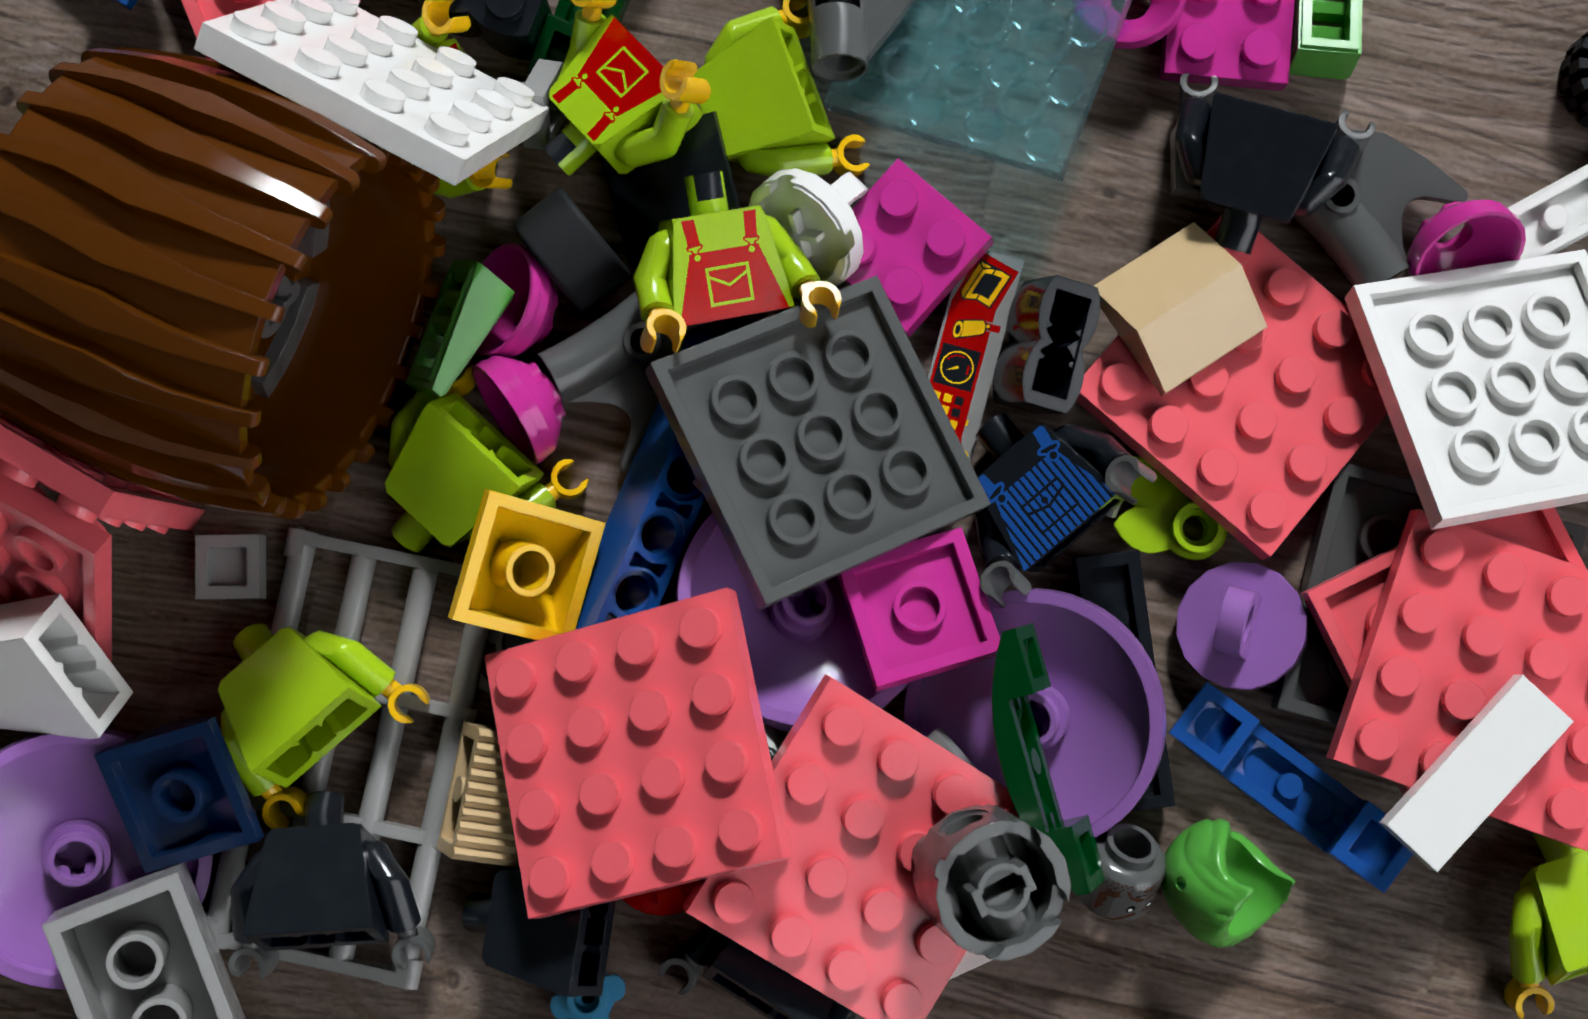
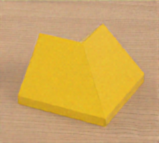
(525, 568)

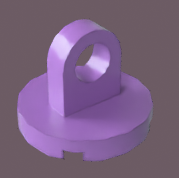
(1242, 626)

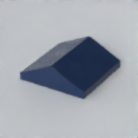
(179, 793)

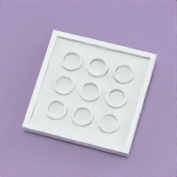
(378, 81)
(1485, 382)

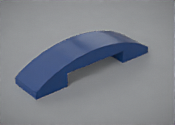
(1290, 787)

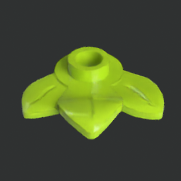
(1159, 518)

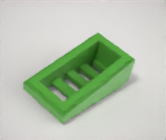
(1326, 49)
(459, 323)

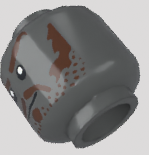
(1131, 870)

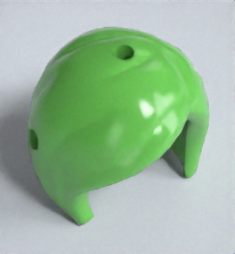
(1221, 883)

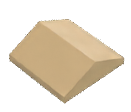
(1181, 306)

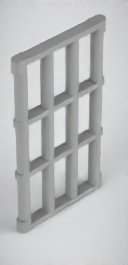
(300, 552)

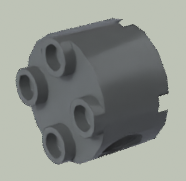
(991, 882)

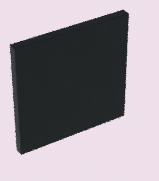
(658, 189)

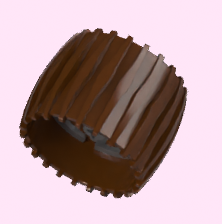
(206, 280)

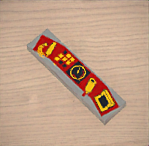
(972, 342)

